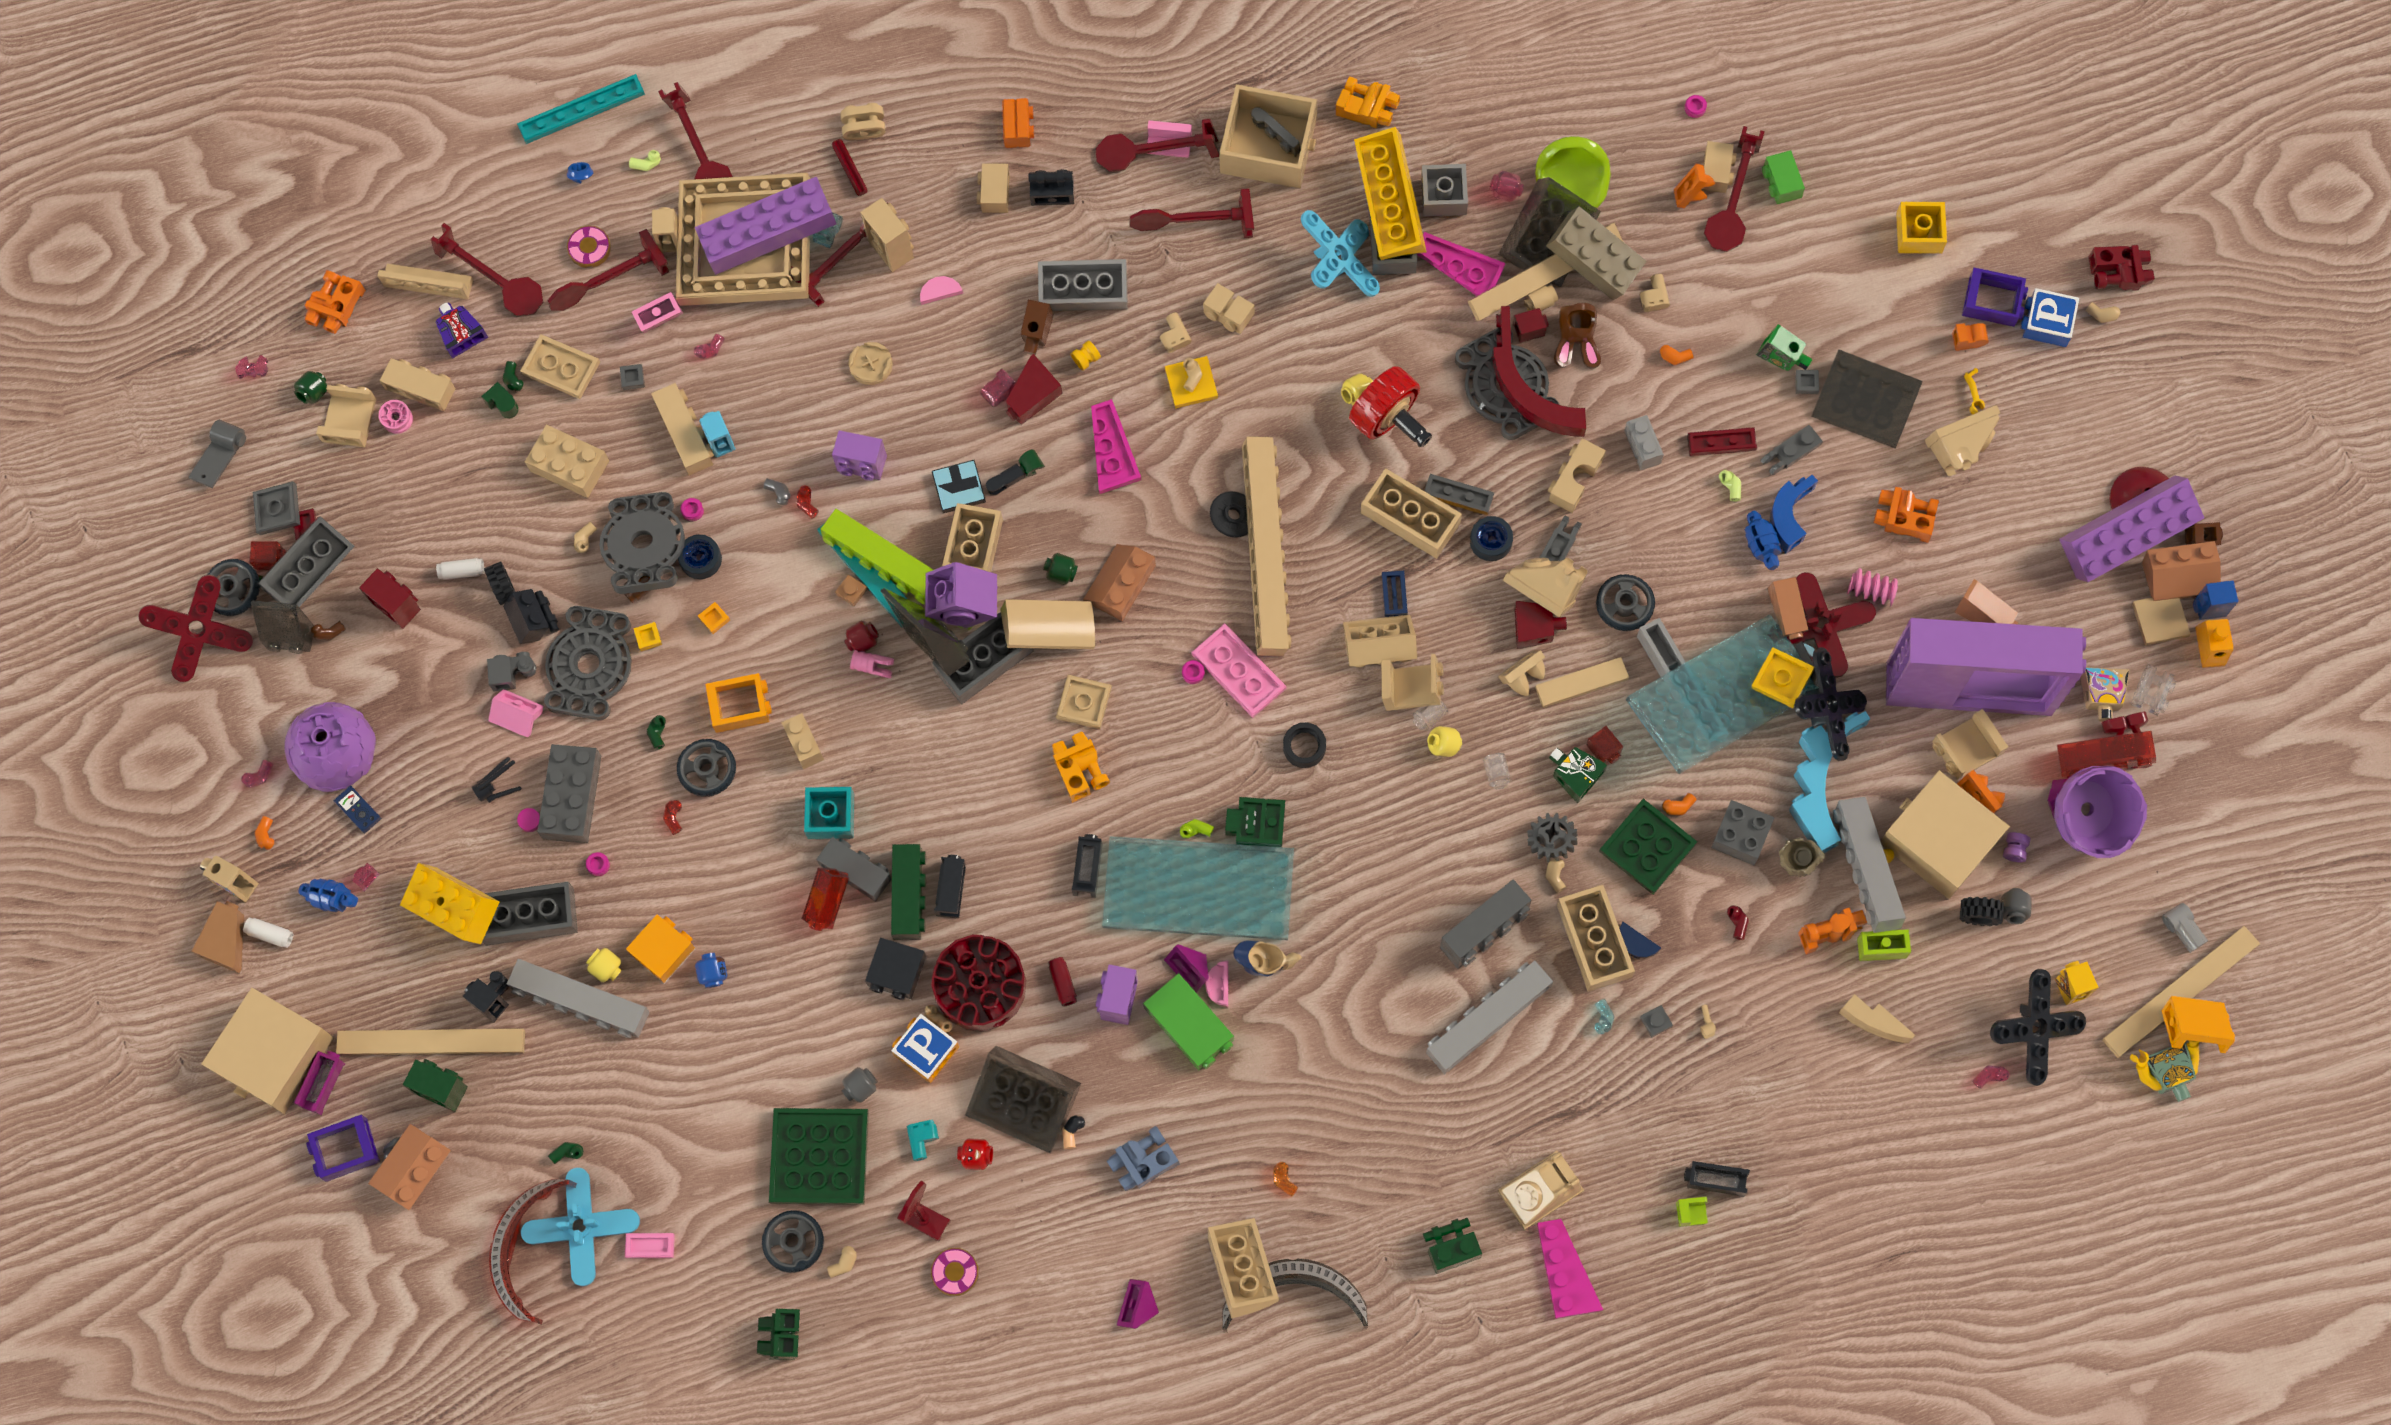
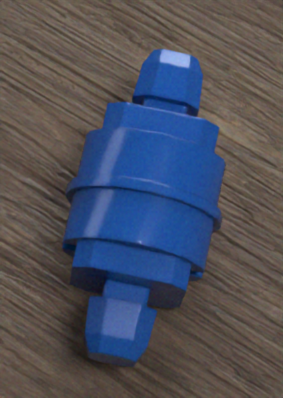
(1762, 540)
(328, 895)

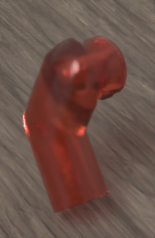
(669, 816)

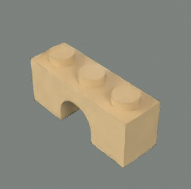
(1584, 458)

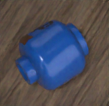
(711, 970)

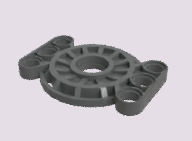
(1485, 382)
(651, 561)
(578, 641)

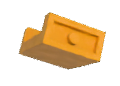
(2198, 1022)

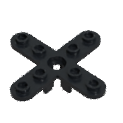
(1815, 704)
(2037, 1014)

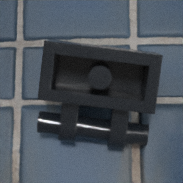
(1051, 187)
(530, 615)
(488, 997)

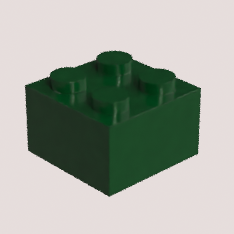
(434, 1085)

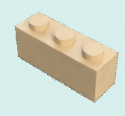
(417, 384)

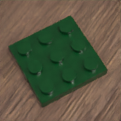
(1648, 846)

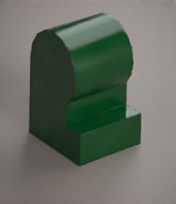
(502, 399)

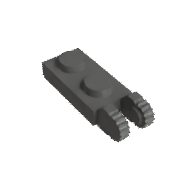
(1275, 130)
(1793, 449)
(1560, 541)

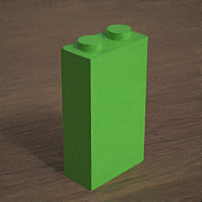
(1189, 1022)

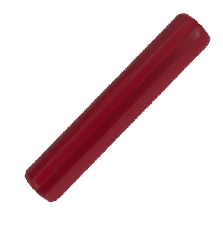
(849, 167)

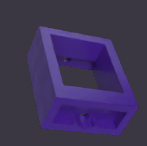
(1998, 280)
(366, 1141)

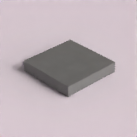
(276, 508)

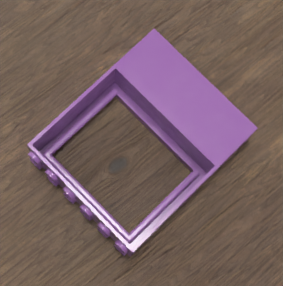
(1984, 666)

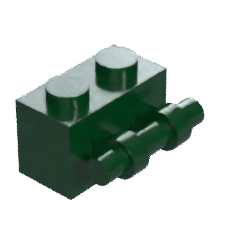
(1454, 1251)

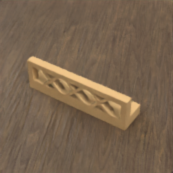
(426, 281)

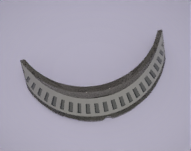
(1314, 1274)

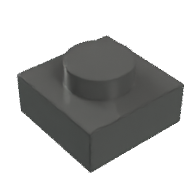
(632, 377)
(1807, 381)
(1656, 1021)

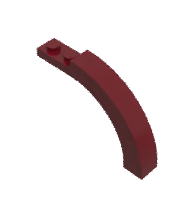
(1543, 413)

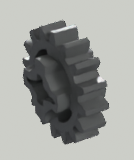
(1561, 841)

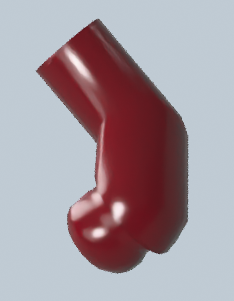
(1740, 921)

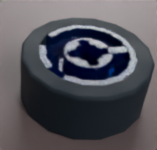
(1493, 549)
(708, 563)

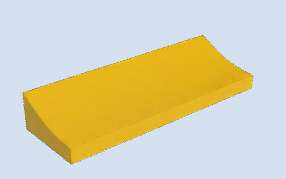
(1390, 194)

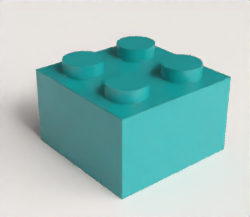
(829, 812)

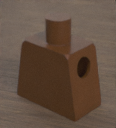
(1037, 317)

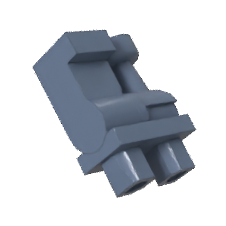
(1143, 1167)

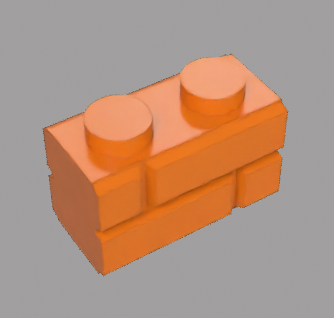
(1016, 123)

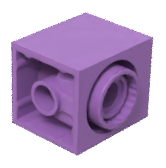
(961, 595)

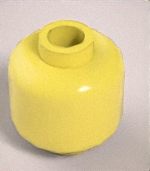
(1353, 387)
(1444, 741)
(604, 965)

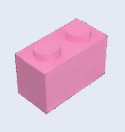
(657, 312)

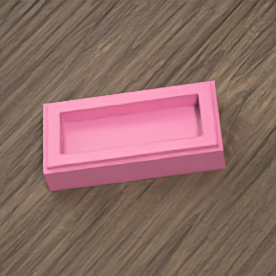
(649, 1245)

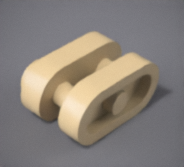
(862, 122)

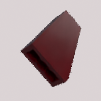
(1032, 391)

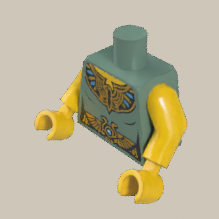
(2169, 1069)

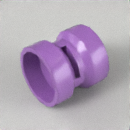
(2016, 847)

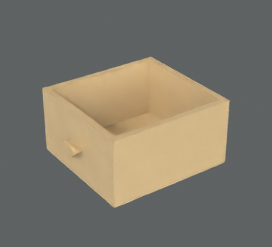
(1249, 150)
(1943, 834)
(267, 1050)

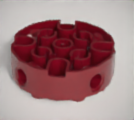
(983, 960)

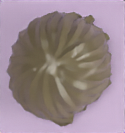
(1800, 857)

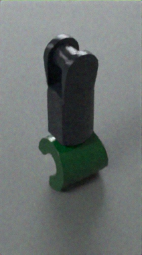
(1028, 464)

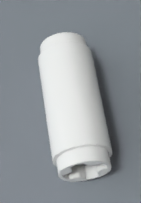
(460, 569)
(268, 932)

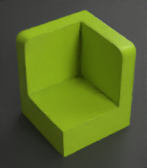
(1692, 1211)

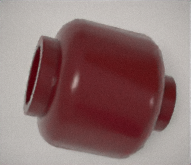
(861, 636)

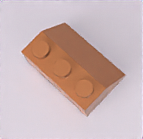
(2181, 570)
(1121, 580)
(409, 1166)

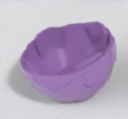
(340, 757)
(2114, 813)

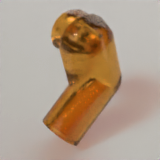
(1281, 1179)

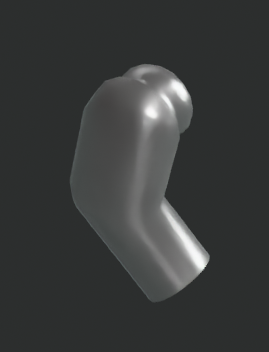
(780, 489)

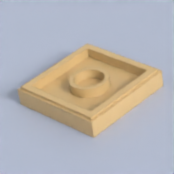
(2160, 620)
(1084, 701)

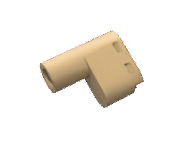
(1657, 297)
(1177, 336)

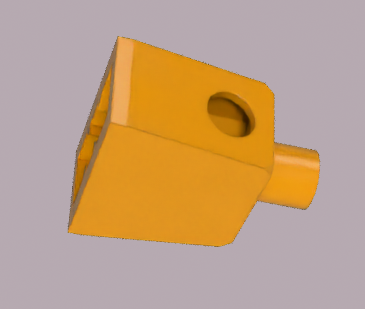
(2214, 638)

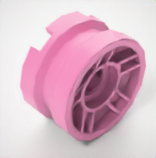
(399, 408)

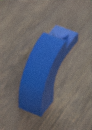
(1781, 516)

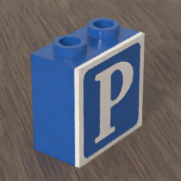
(2049, 317)

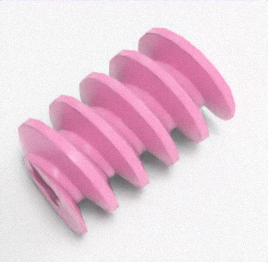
(1873, 586)

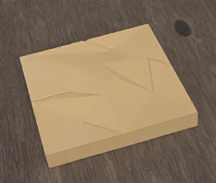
(756, 280)

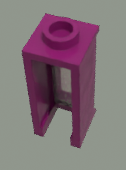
(319, 1082)

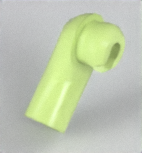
(648, 163)
(1733, 483)

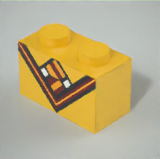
(2076, 982)

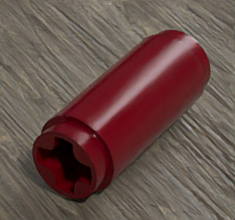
(1062, 981)

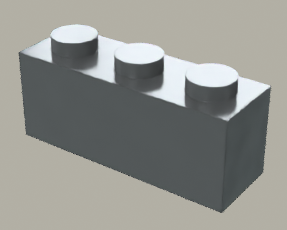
(862, 873)

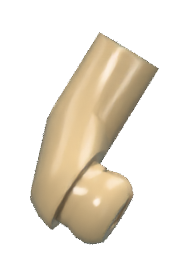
(2103, 315)
(845, 1263)

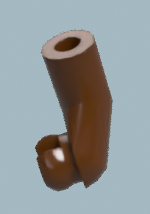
(327, 633)

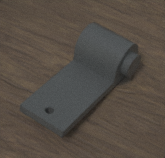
(224, 444)

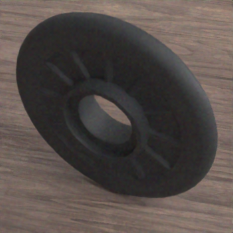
(1220, 518)

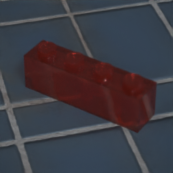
(2114, 751)

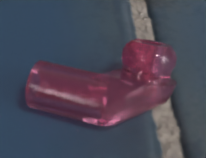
(711, 349)

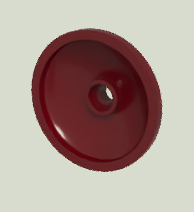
(2133, 483)

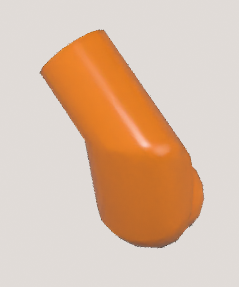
(1675, 357)
(1679, 807)

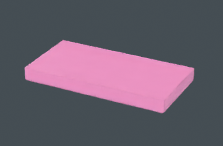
(1238, 670)

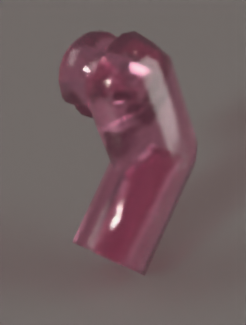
(257, 778)
(1991, 1073)

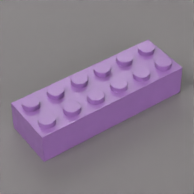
(765, 225)
(2131, 528)

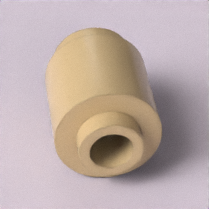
(1541, 298)

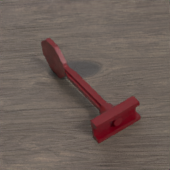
(1118, 151)
(708, 169)
(1155, 218)
(1726, 228)
(814, 277)
(574, 291)
(520, 295)
(922, 1217)

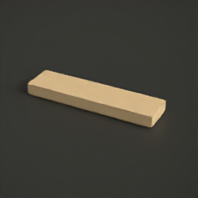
(1582, 682)

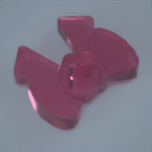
(245, 369)

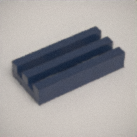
(1396, 612)

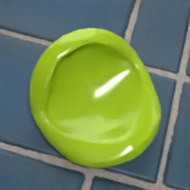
(1578, 166)

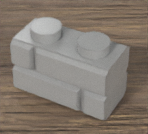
(1643, 442)

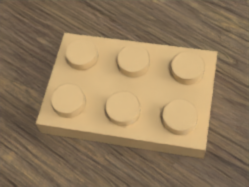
(560, 366)

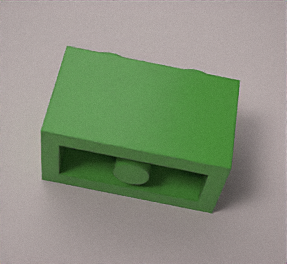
(1783, 177)

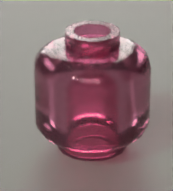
(1506, 186)

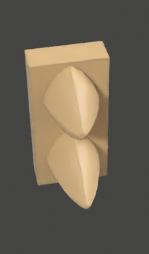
(1516, 677)

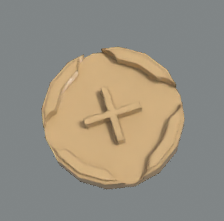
(870, 363)

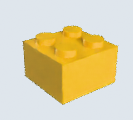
(1921, 227)

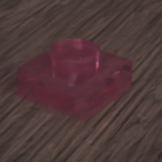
(365, 876)

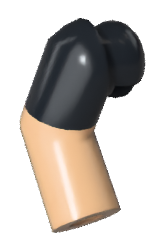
(1069, 1129)

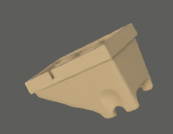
(1962, 441)
(1548, 582)
(1541, 1190)

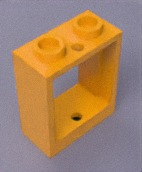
(741, 721)

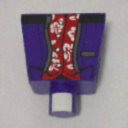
(459, 329)

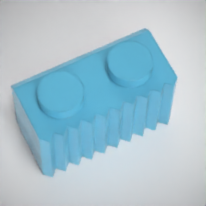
(717, 433)

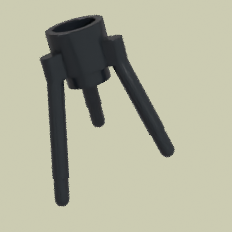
(484, 788)

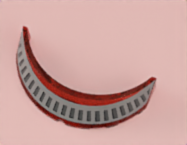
(504, 1243)

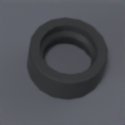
(1304, 727)

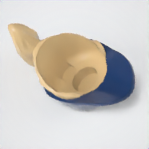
(1263, 958)

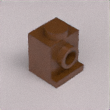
(2204, 533)

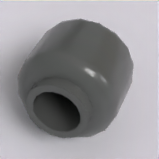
(2016, 906)
(859, 1085)

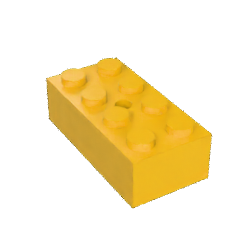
(449, 903)

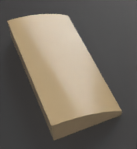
(1048, 624)
(1242, 1267)

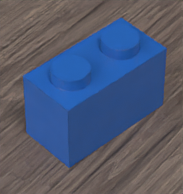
(2215, 600)

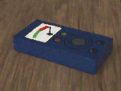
(357, 809)

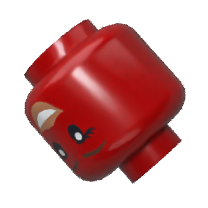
(975, 1154)

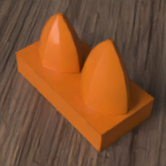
(1690, 186)
(1976, 786)

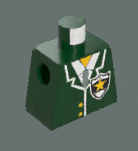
(1577, 771)

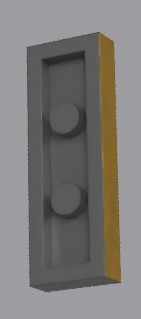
(1459, 494)

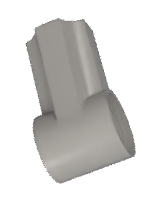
(2181, 921)

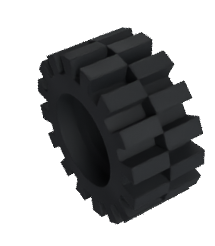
(499, 582)
(1981, 911)

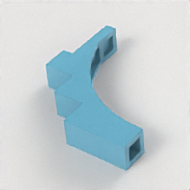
(1812, 810)

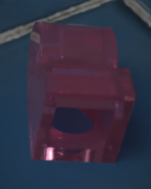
(998, 389)

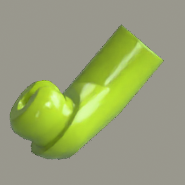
(1194, 827)

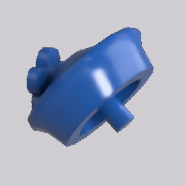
(579, 171)

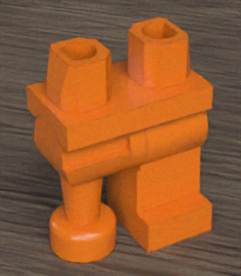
(333, 308)
(1901, 515)
(1832, 930)

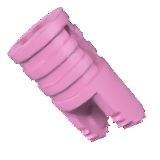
(867, 663)

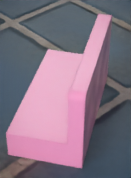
(1166, 131)
(514, 712)

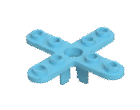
(1346, 246)
(580, 1243)

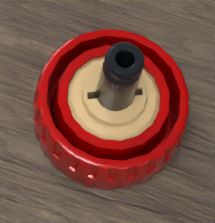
(1387, 405)

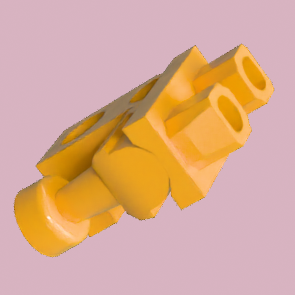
(1369, 109)
(1074, 761)

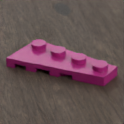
(1465, 266)
(1113, 454)
(1567, 1279)

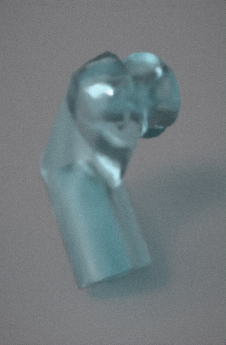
(1606, 1019)

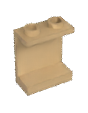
(348, 416)
(1411, 685)
(1970, 745)

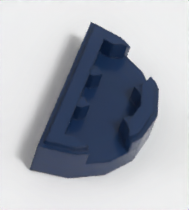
(1637, 944)

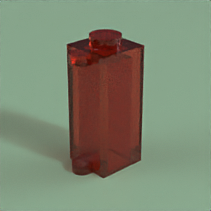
(825, 898)

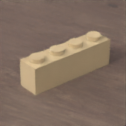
(682, 429)

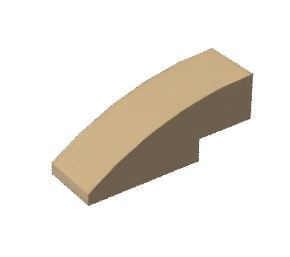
(1876, 1021)

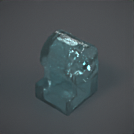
(826, 236)

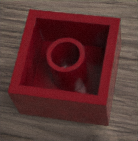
(390, 597)

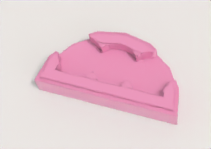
(939, 289)
(1217, 984)

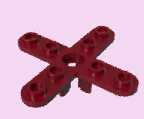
(1839, 620)
(190, 641)

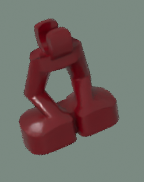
(2120, 724)

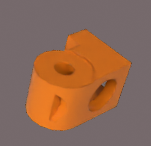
(1969, 336)

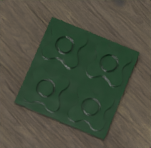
(818, 1156)

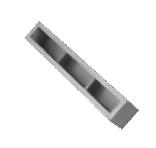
(1660, 647)
(1869, 865)
(577, 998)
(1489, 1017)

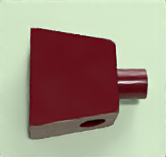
(1535, 624)

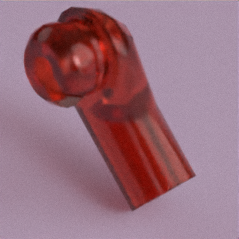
(804, 501)

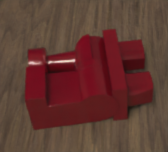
(2126, 262)

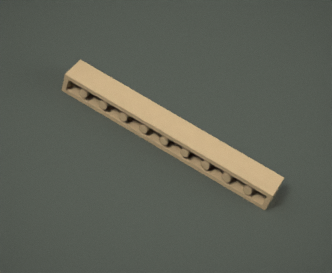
(1265, 546)

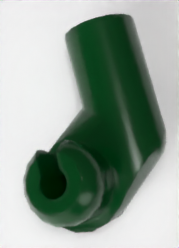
(509, 377)
(655, 730)
(568, 1150)

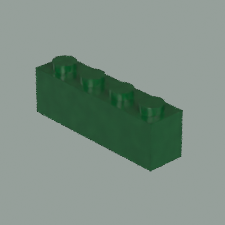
(907, 892)

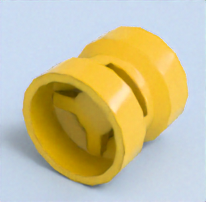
(1086, 354)

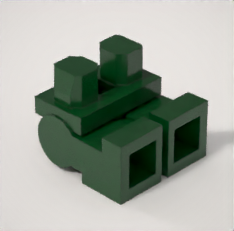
(783, 1339)

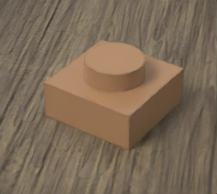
(851, 590)

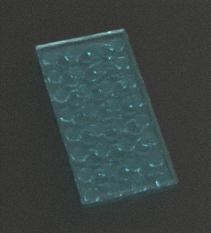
(1711, 696)
(1198, 888)

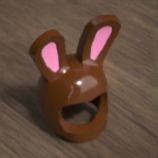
(1577, 325)

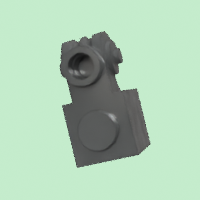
(504, 668)

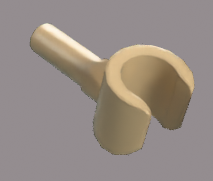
(1709, 1029)

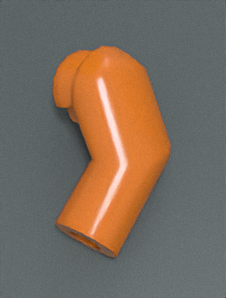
(261, 833)

